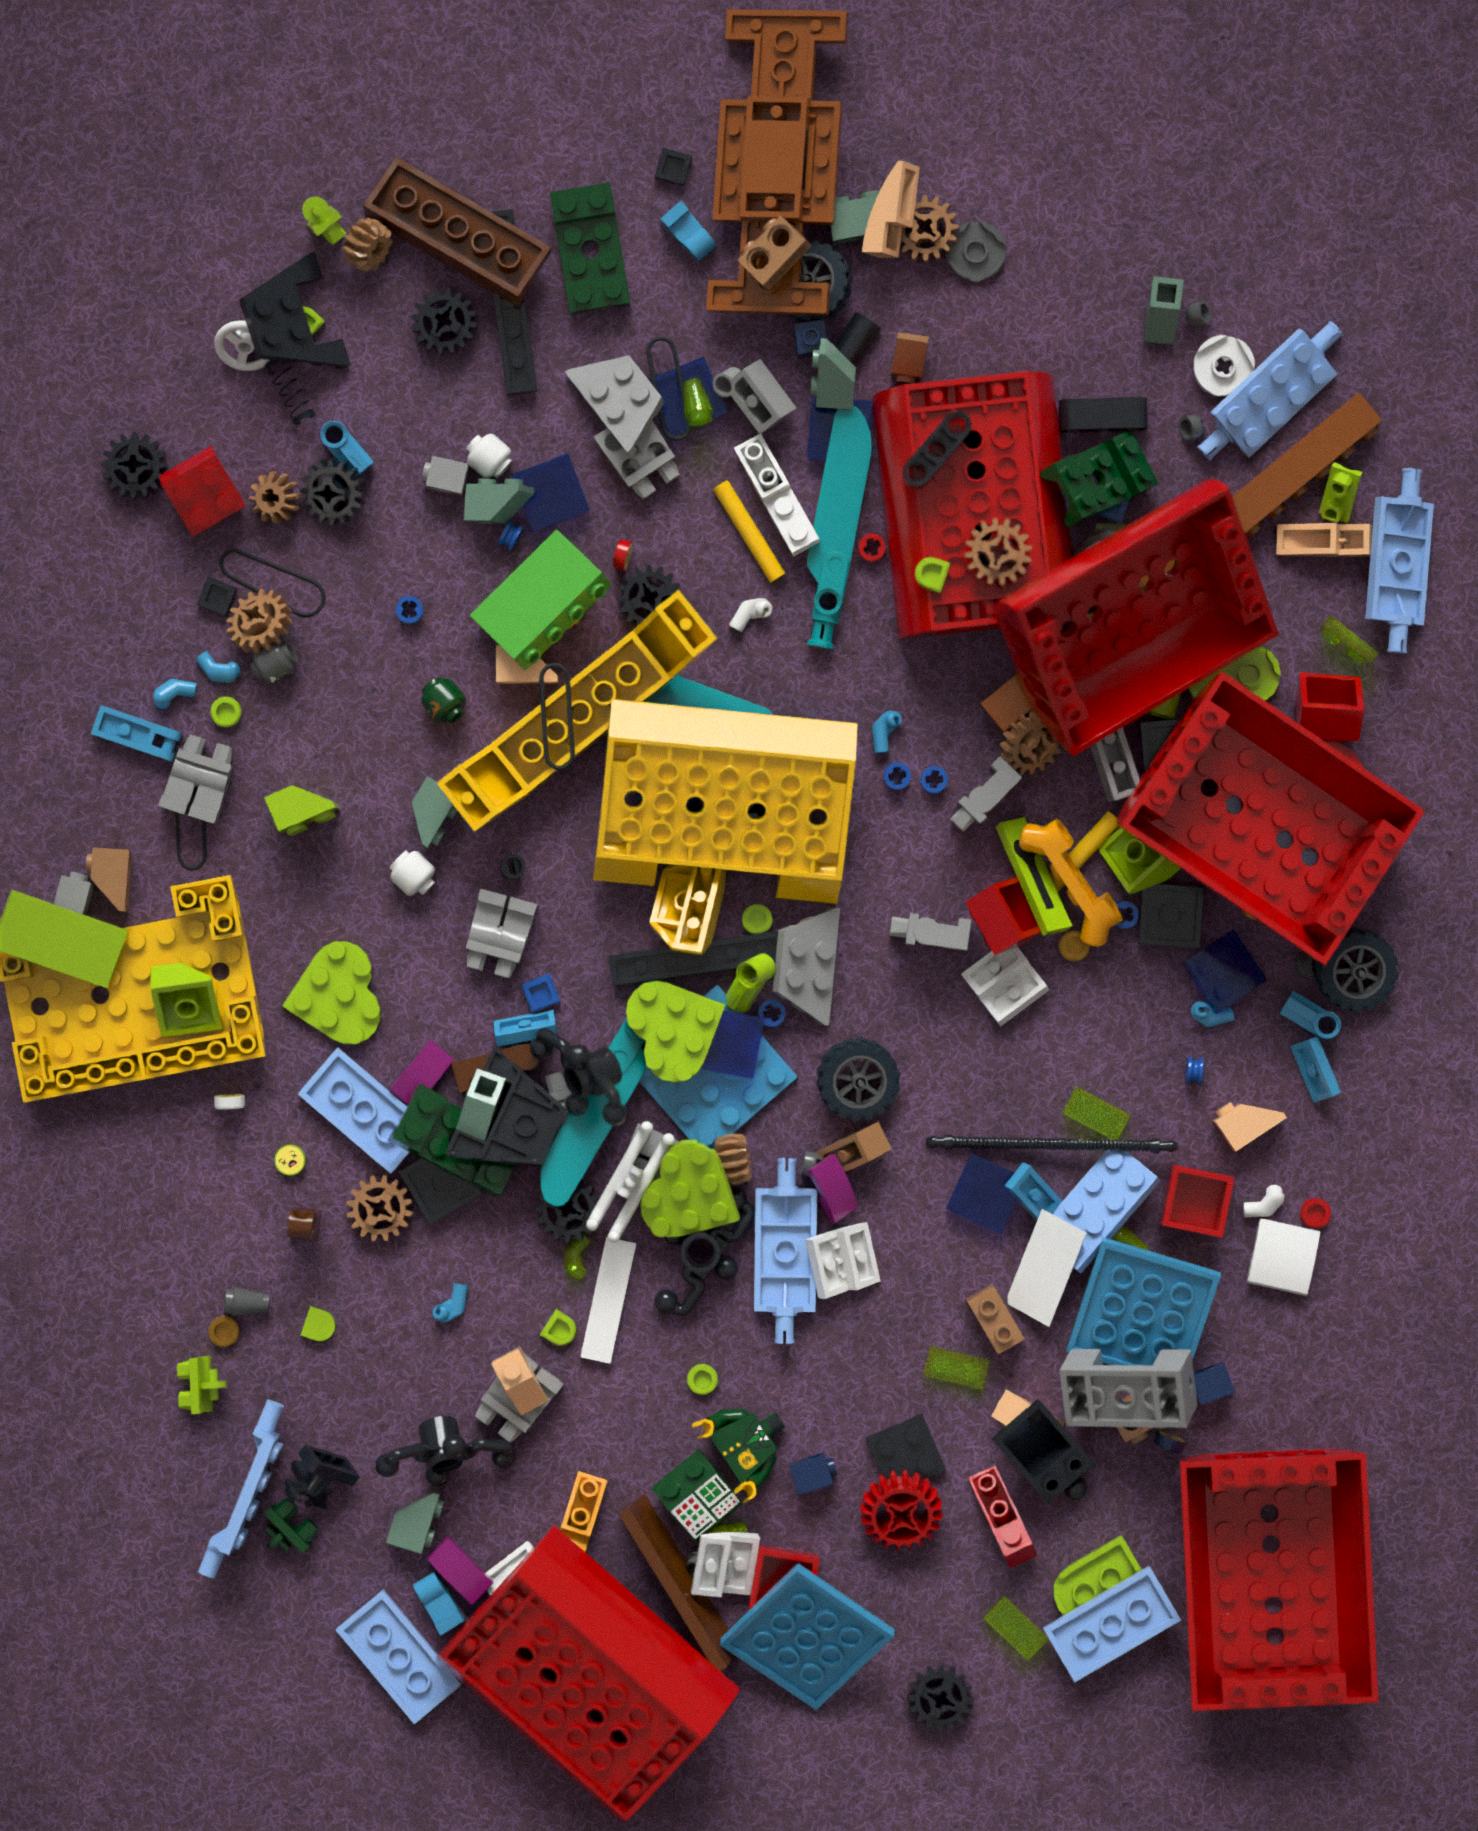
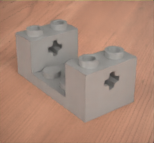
(1160, 1393)

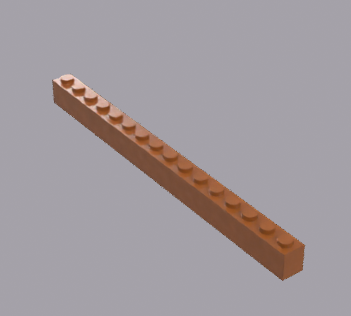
(1253, 502)

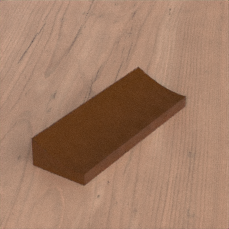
(457, 231)
(670, 1569)

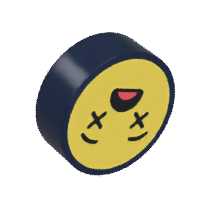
(1169, 1442)

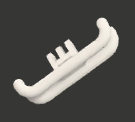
(629, 1182)

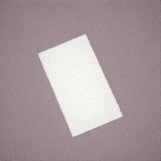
(1045, 1267)

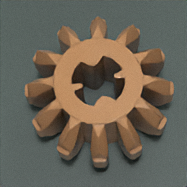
(367, 244)
(279, 486)
(734, 1157)

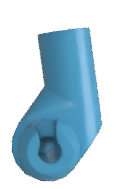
(218, 672)
(172, 688)
(882, 728)
(1205, 1015)
(453, 1307)

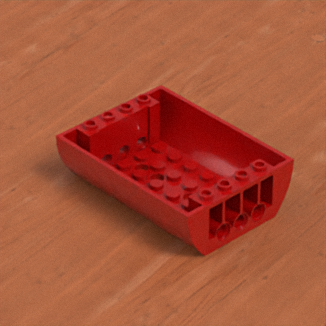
(1018, 440)
(1141, 639)
(1283, 784)
(1316, 1572)
(605, 1657)

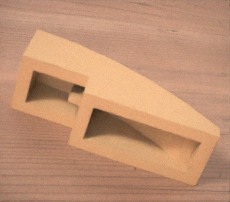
(892, 212)
(1324, 540)

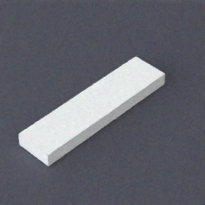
(608, 1300)

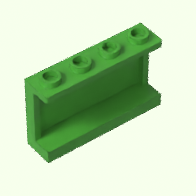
(541, 600)

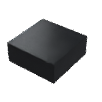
(673, 166)
(217, 596)

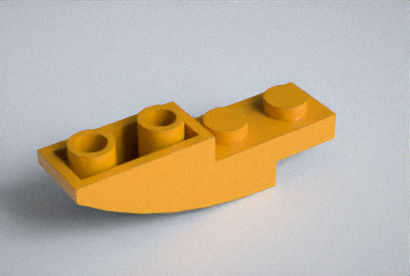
(583, 1508)

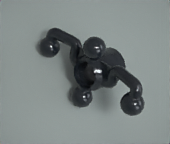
(584, 1074)
(694, 1273)
(443, 1451)

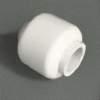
(489, 456)
(412, 873)

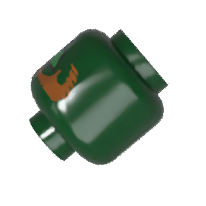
(443, 700)

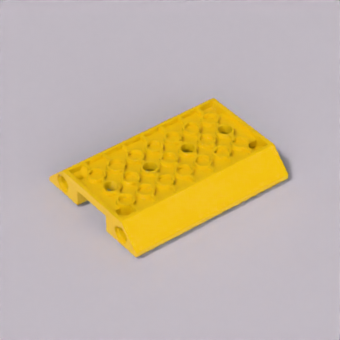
(729, 764)
(120, 1041)

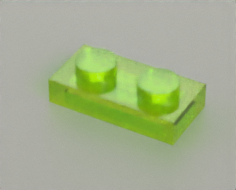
(1357, 648)
(1095, 1113)
(956, 1367)
(1015, 1627)

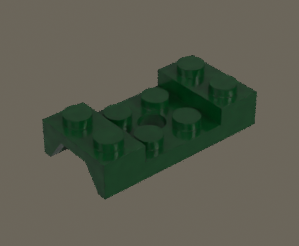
(583, 217)
(1115, 464)
(426, 1133)

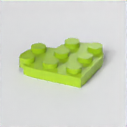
(1255, 671)
(336, 994)
(675, 1028)
(690, 1192)
(1094, 1574)

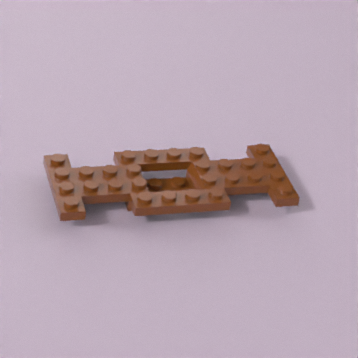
(764, 153)

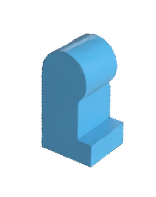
(688, 231)
(439, 1603)

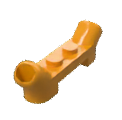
(1054, 841)

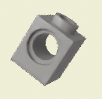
(446, 475)
(74, 892)

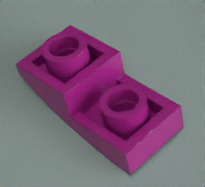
(424, 1070)
(834, 1188)
(459, 1570)

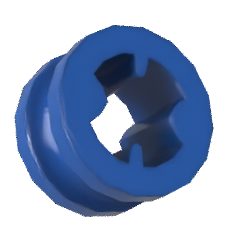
(510, 535)
(400, 610)
(889, 770)
(940, 786)
(1126, 924)
(775, 1003)
(1194, 1070)

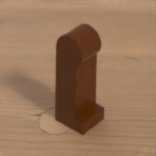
(465, 1069)
(304, 1223)

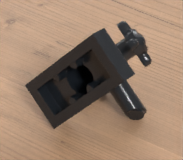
(316, 1473)

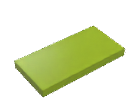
(60, 938)

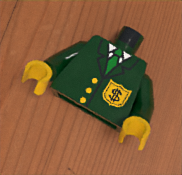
(744, 1444)

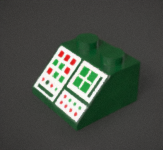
(697, 1495)

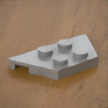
(619, 397)
(808, 963)

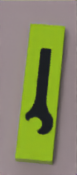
(1034, 880)

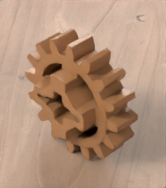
(936, 219)
(1012, 555)
(259, 621)
(1031, 742)
(387, 1196)

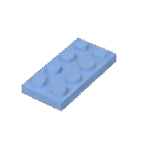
(357, 1107)
(1106, 1200)
(1111, 1623)
(398, 1656)

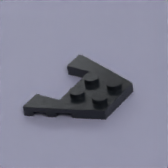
(279, 321)
(523, 1125)

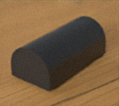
(857, 338)

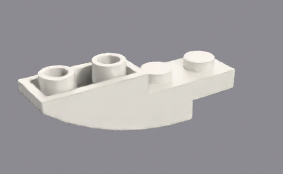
(776, 495)

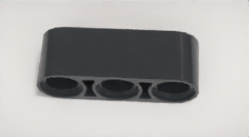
(1103, 413)
(939, 435)

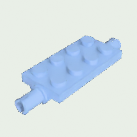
(1272, 393)
(1400, 560)
(782, 1262)
(267, 1452)

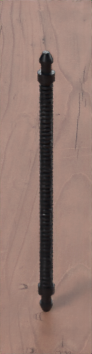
(1153, 1145)

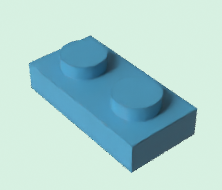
(523, 1028)
(1315, 1069)
(1032, 1191)

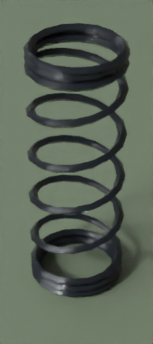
(296, 419)

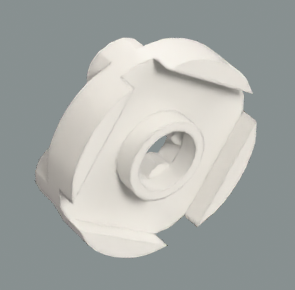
(1206, 361)

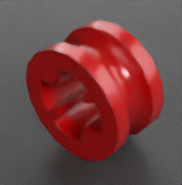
(881, 550)

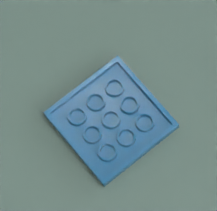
(719, 1102)
(1142, 1305)
(807, 1636)

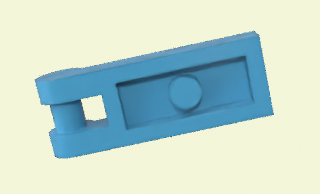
(135, 732)

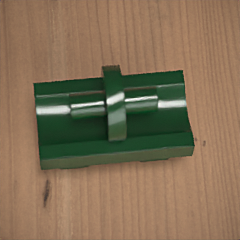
(298, 1536)

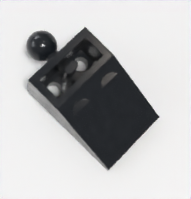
(1045, 1453)

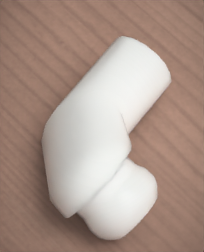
(750, 610)
(1268, 1205)

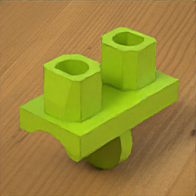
(323, 219)
(1340, 493)
(203, 1385)

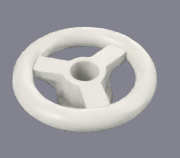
(243, 344)

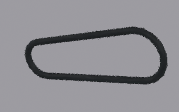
(276, 567)

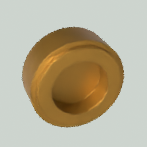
(1072, 947)
(224, 1331)

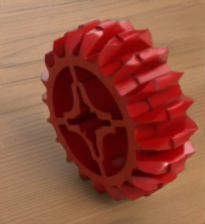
(888, 1494)

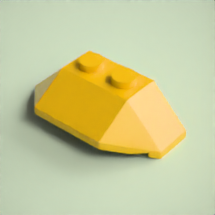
(688, 907)

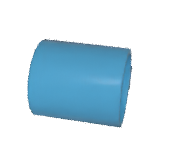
(347, 448)
(1308, 1014)

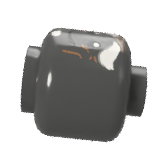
(276, 663)

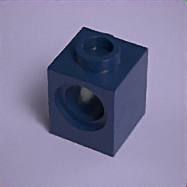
(808, 337)
(1212, 1383)
(813, 1473)

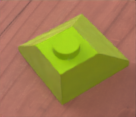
(1135, 862)
(184, 1000)

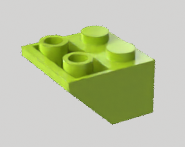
(296, 807)

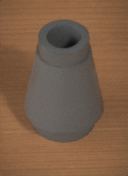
(244, 1302)

